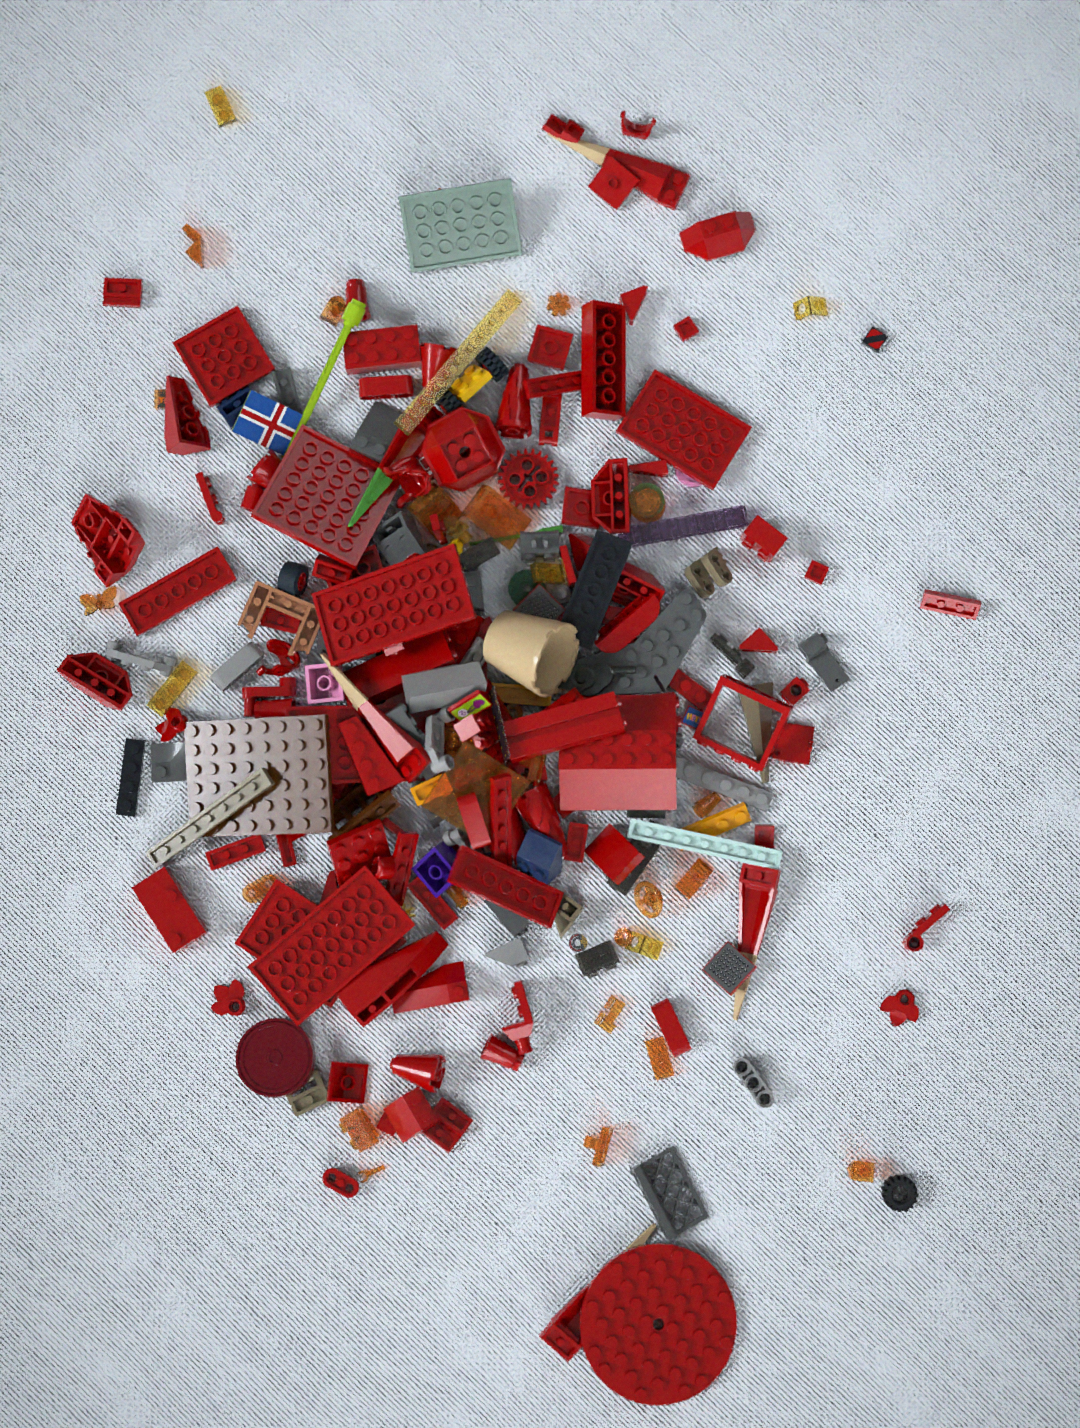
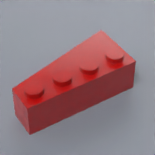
(369, 760)

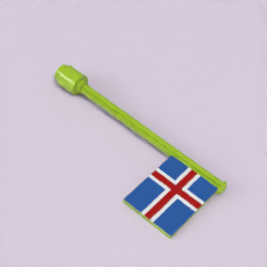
(277, 425)

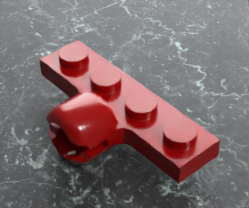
(397, 867)

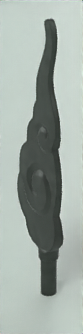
(593, 678)

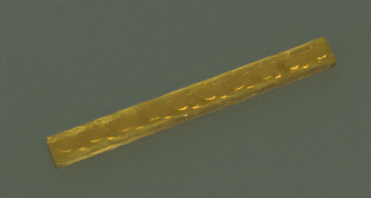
(457, 362)

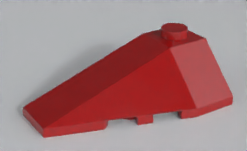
(182, 427)

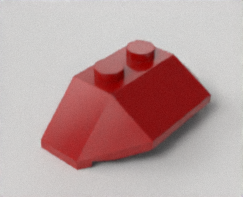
(719, 235)
(611, 496)
(636, 583)
(97, 679)

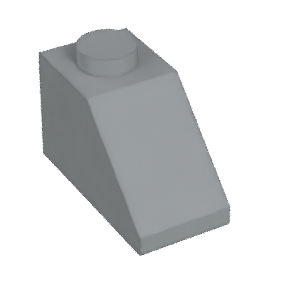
(510, 954)

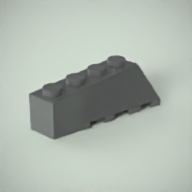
(408, 724)

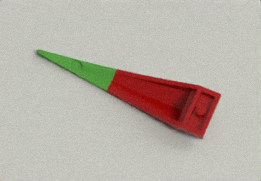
(400, 447)

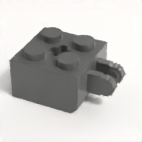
(539, 546)

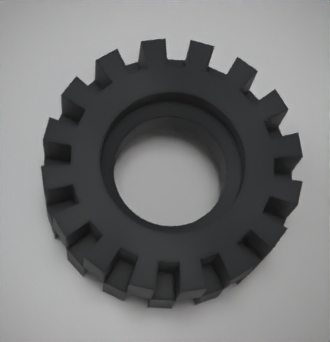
(910, 1199)

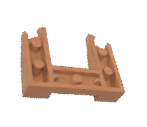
(265, 595)

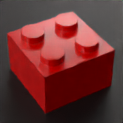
(763, 539)

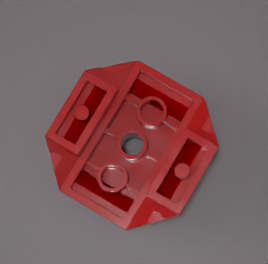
(452, 432)

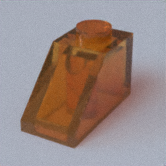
(693, 878)

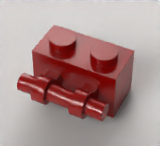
(476, 728)

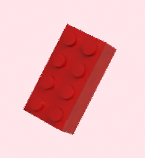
(382, 350)

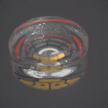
(578, 942)

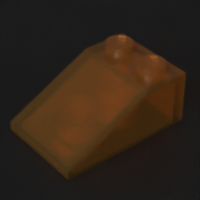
(496, 516)

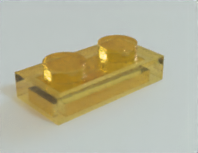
(220, 106)
(547, 573)

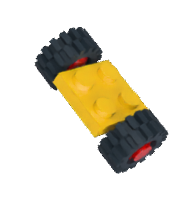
(472, 380)

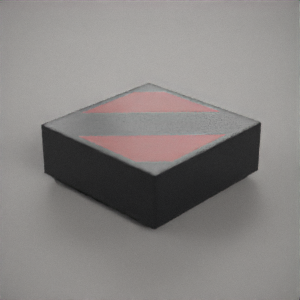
(874, 339)

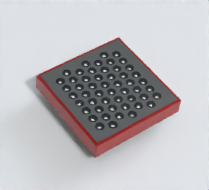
(540, 603)
(729, 968)

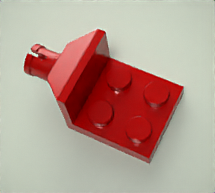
(522, 1029)

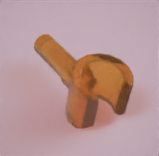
(368, 1173)

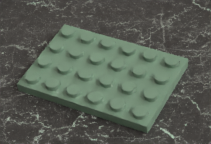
(460, 225)

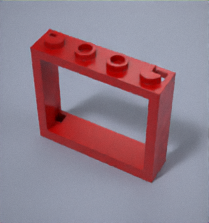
(757, 695)

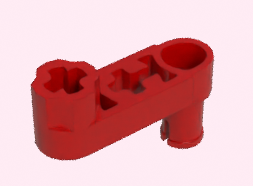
(286, 689)

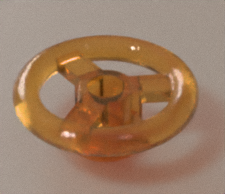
(652, 898)

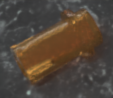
(458, 898)

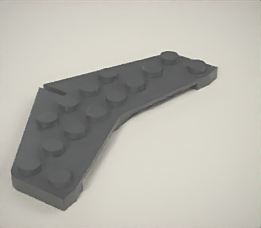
(657, 650)

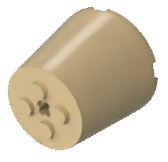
(532, 650)

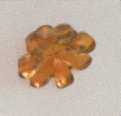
(558, 304)

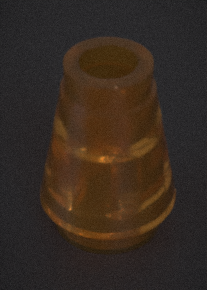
(706, 804)

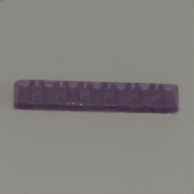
(687, 526)

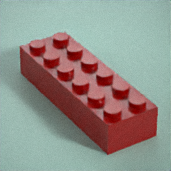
(603, 361)

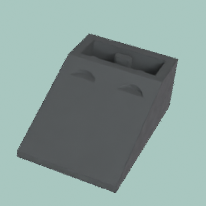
(399, 538)

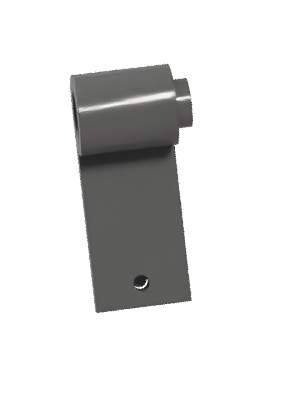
(822, 661)

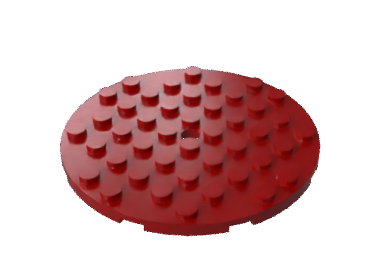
(696, 1330)

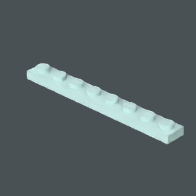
(704, 844)

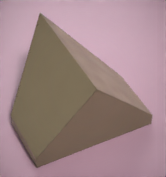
(567, 914)

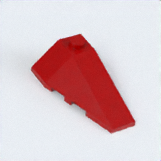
(436, 988)

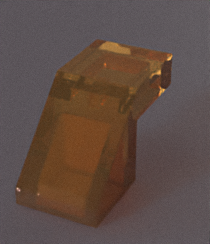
(196, 250)

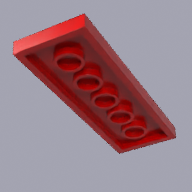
(177, 591)
(505, 886)

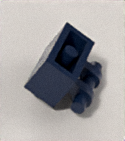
(231, 408)

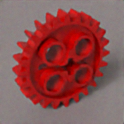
(514, 469)

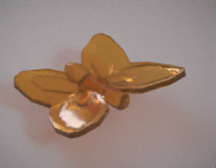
(102, 602)

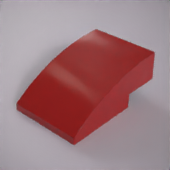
(614, 854)

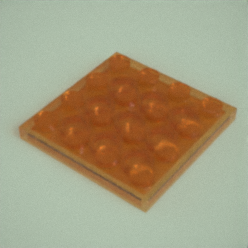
(470, 775)

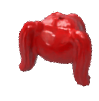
(412, 478)

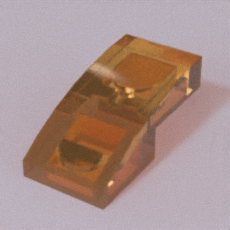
(659, 1058)

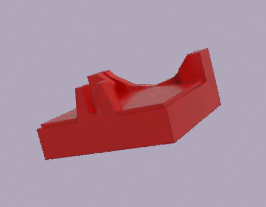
(794, 744)

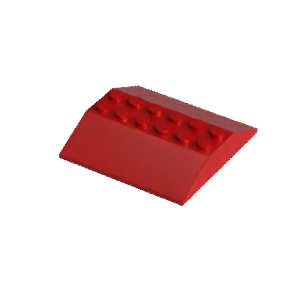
(628, 768)

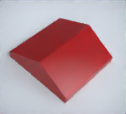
(347, 1082)

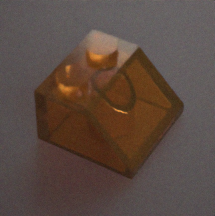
(360, 1129)

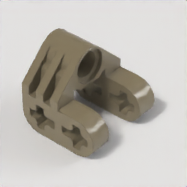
(709, 564)

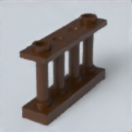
(378, 809)

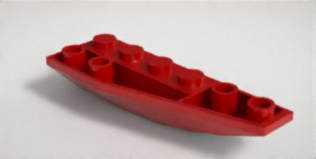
(389, 978)

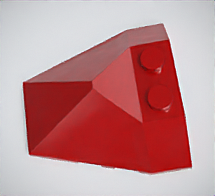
(109, 538)

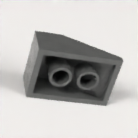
(376, 432)

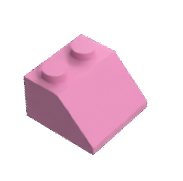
(322, 685)

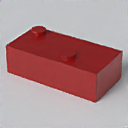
(170, 909)

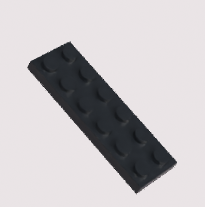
(596, 586)

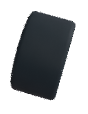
(293, 578)

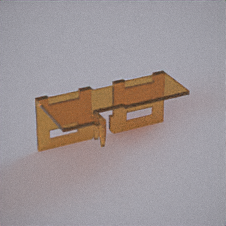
(615, 1010)

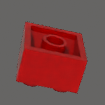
(411, 1114)

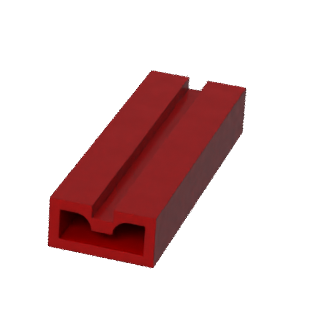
(381, 676)
(564, 727)

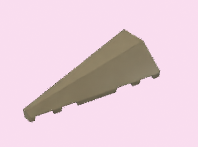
(758, 721)

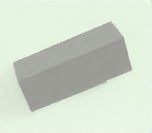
(442, 686)

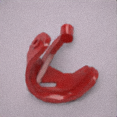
(280, 649)

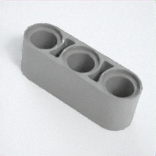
(237, 666)
(761, 1087)

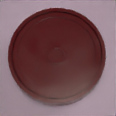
(275, 1058)

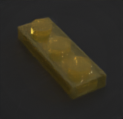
(172, 689)

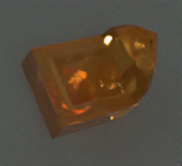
(333, 310)
(861, 1171)

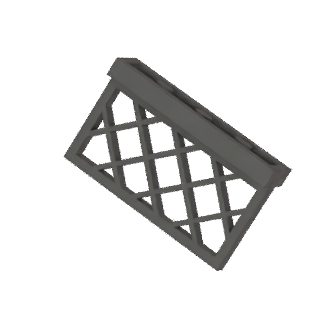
(654, 1201)

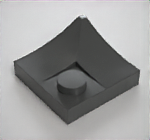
(168, 762)

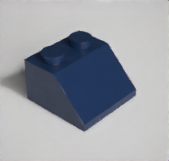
(540, 856)

